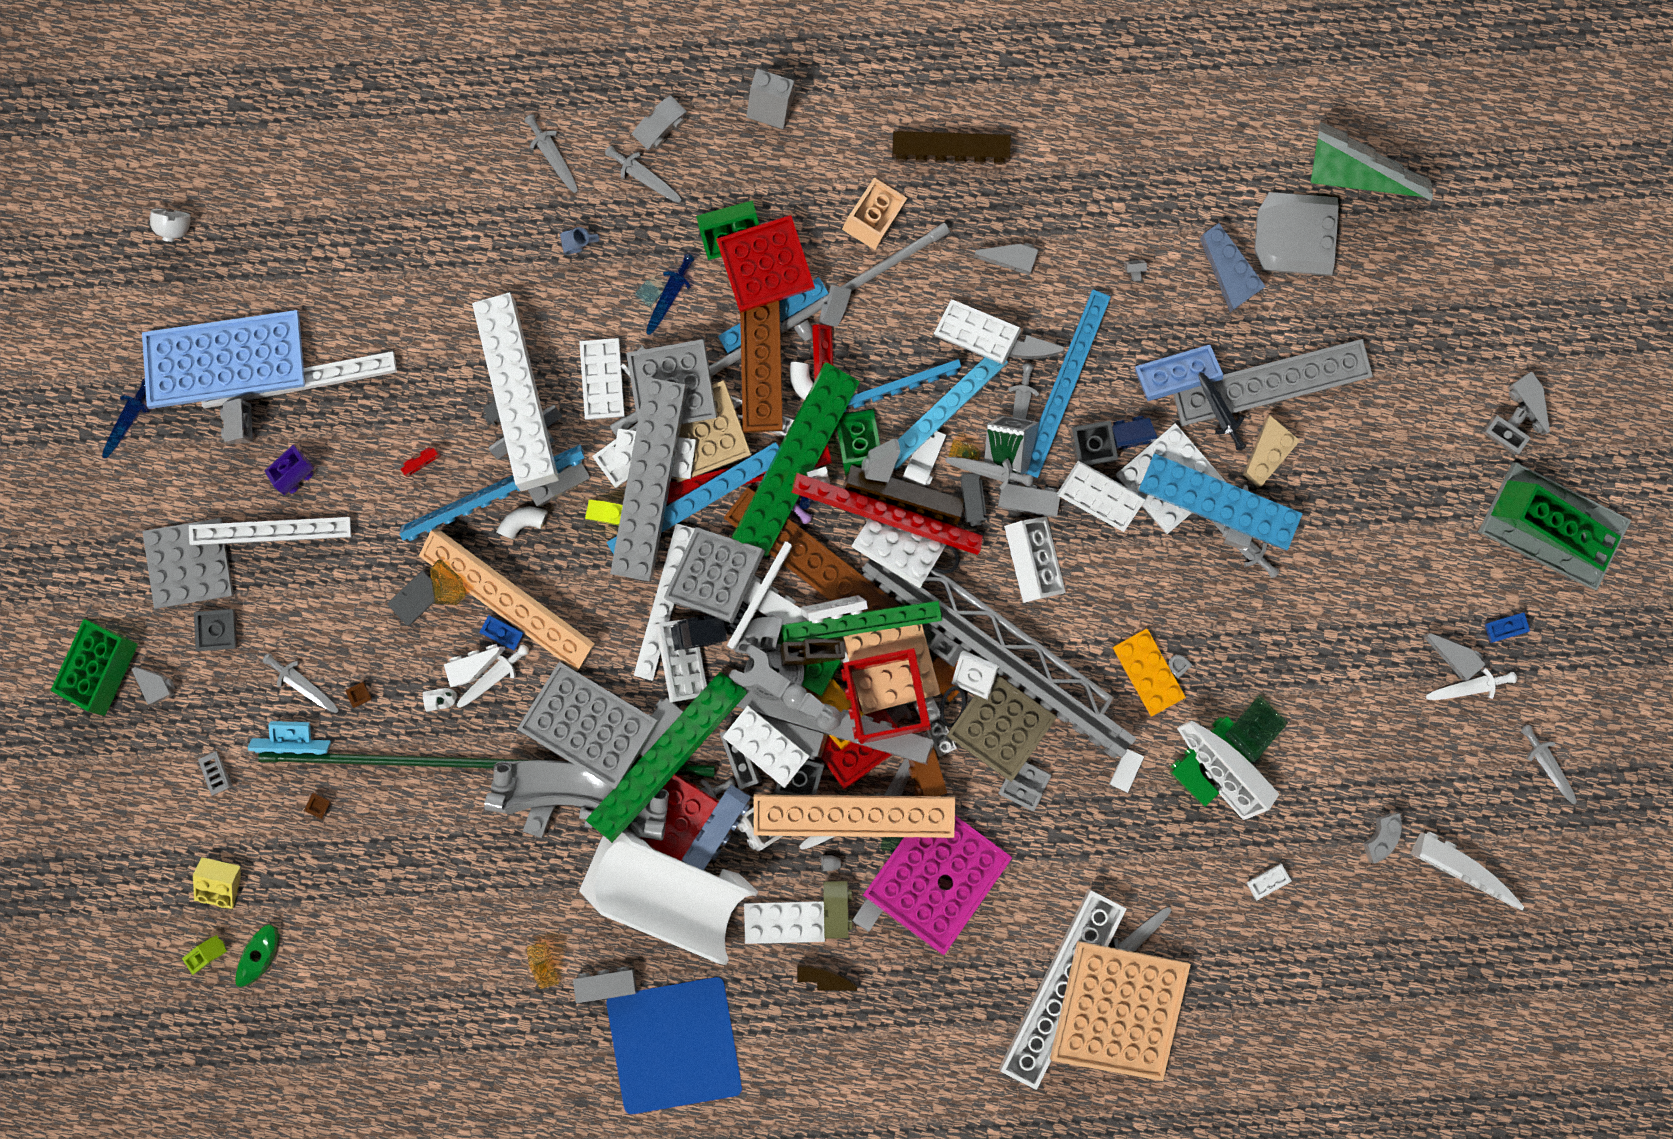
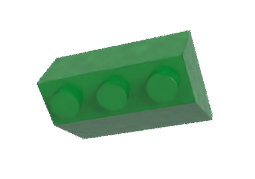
(723, 223)

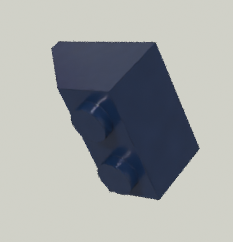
(1133, 433)

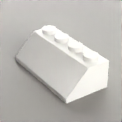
(1034, 559)

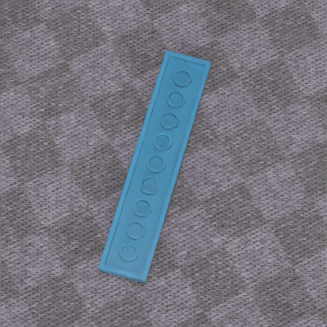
(480, 498)

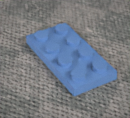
(1178, 372)

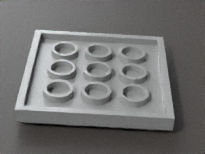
(680, 364)
(185, 572)
(714, 574)

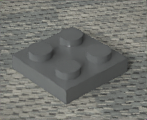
(215, 630)

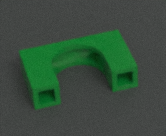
(1188, 771)

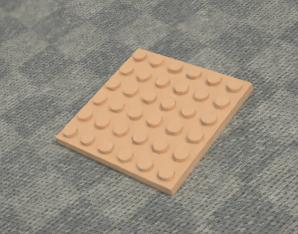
(1119, 1011)

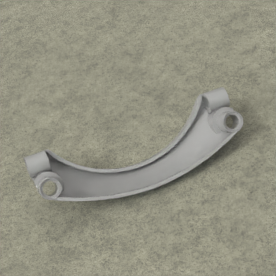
(543, 783)

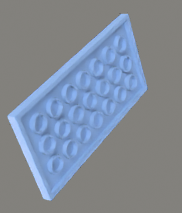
(223, 359)

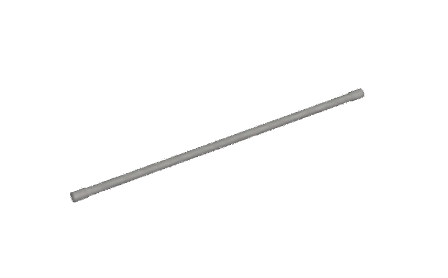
(933, 235)

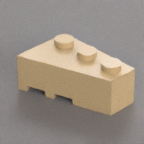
(1269, 451)

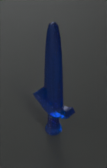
(670, 292)
(125, 419)

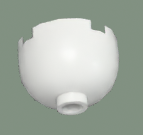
(169, 224)

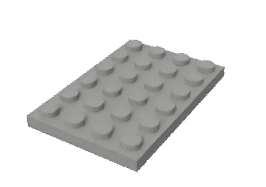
(587, 725)

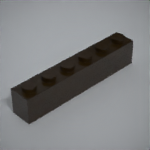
(951, 146)
(906, 496)

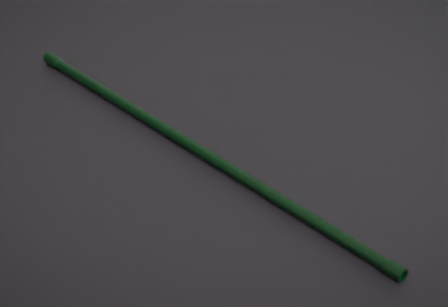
(272, 757)

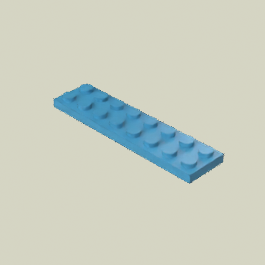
(1220, 502)

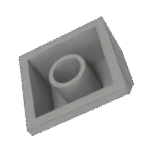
(237, 422)

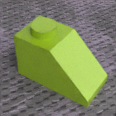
(204, 954)

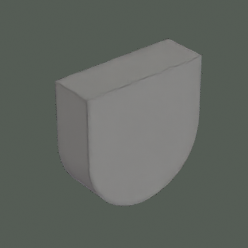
(1178, 665)

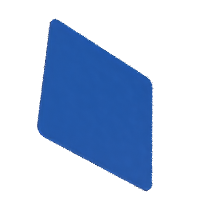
(674, 1046)

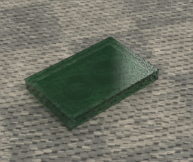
(1256, 728)

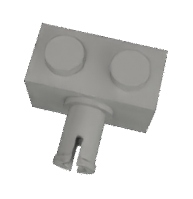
(1507, 432)

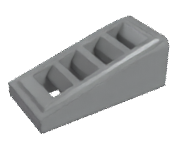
(208, 776)

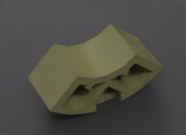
(836, 909)

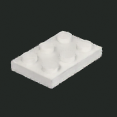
(834, 609)

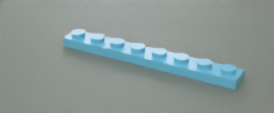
(946, 408)

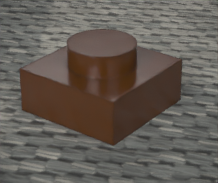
(358, 694)
(317, 805)

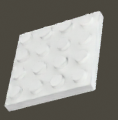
(1175, 447)
(899, 550)

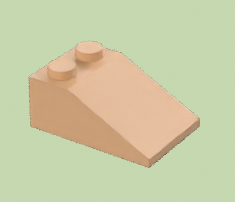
(874, 213)

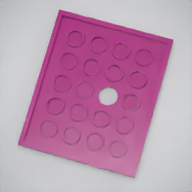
(910, 889)

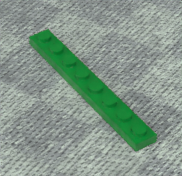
(864, 622)

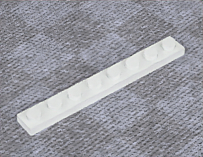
(270, 531)
(662, 608)

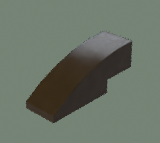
(812, 651)
(825, 979)

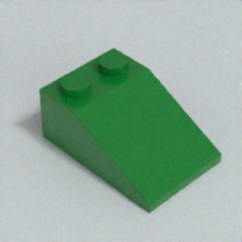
(857, 437)

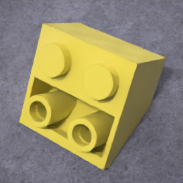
(216, 883)

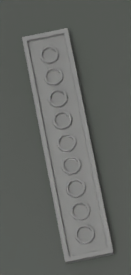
(1278, 381)

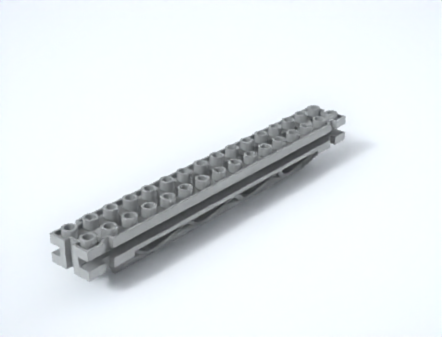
(1084, 720)

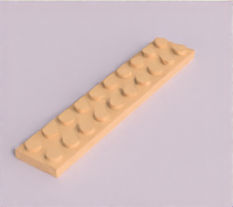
(509, 600)
(854, 816)

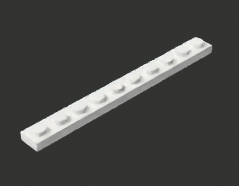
(329, 374)

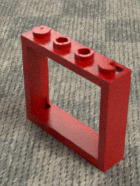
(854, 711)

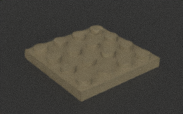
(1002, 728)

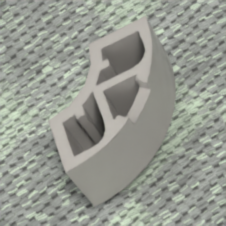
(655, 127)
(760, 633)
(1384, 838)

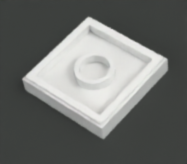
(975, 674)

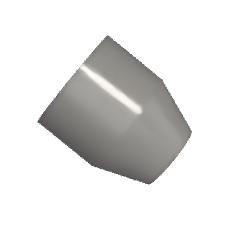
(804, 330)
(830, 863)

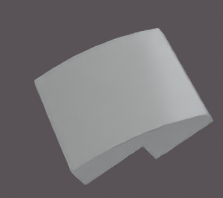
(1026, 786)

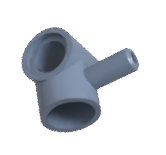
(576, 239)

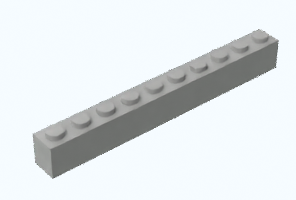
(907, 746)

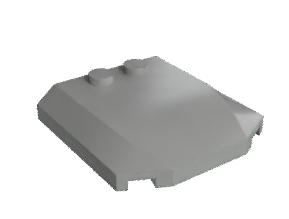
(1297, 233)

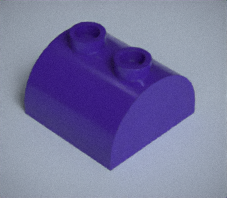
(289, 470)

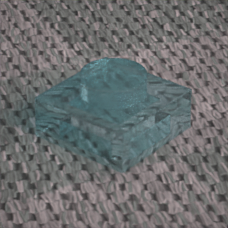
(648, 293)

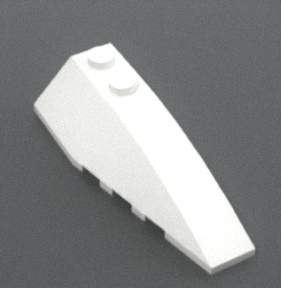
(1234, 775)
(1462, 867)

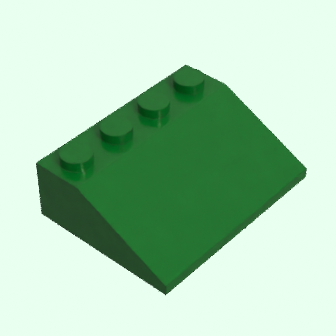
(94, 667)

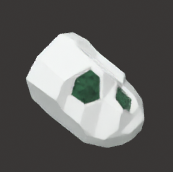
(439, 699)

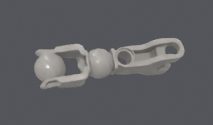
(792, 694)

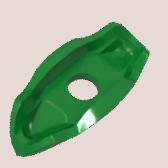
(266, 943)

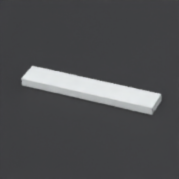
(759, 596)

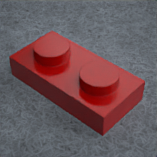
(412, 466)

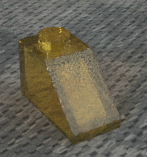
(446, 584)
(542, 965)

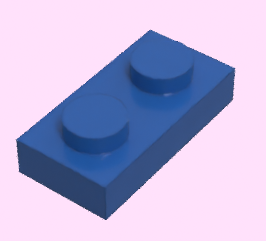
(1507, 627)
(501, 632)

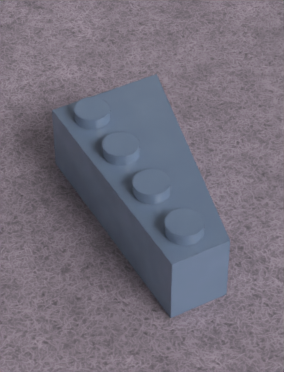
(1230, 268)
(717, 827)

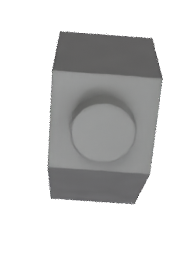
(881, 461)
(153, 685)
(539, 820)

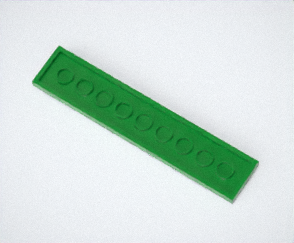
(796, 455)
(666, 757)

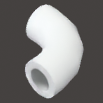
(800, 378)
(522, 518)

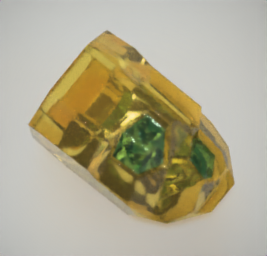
(964, 450)

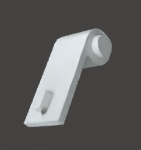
(922, 461)

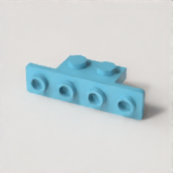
(289, 738)

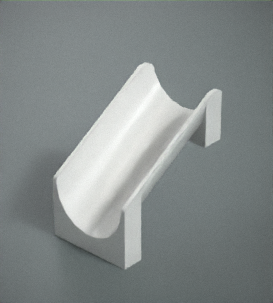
(663, 895)

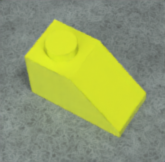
(604, 512)

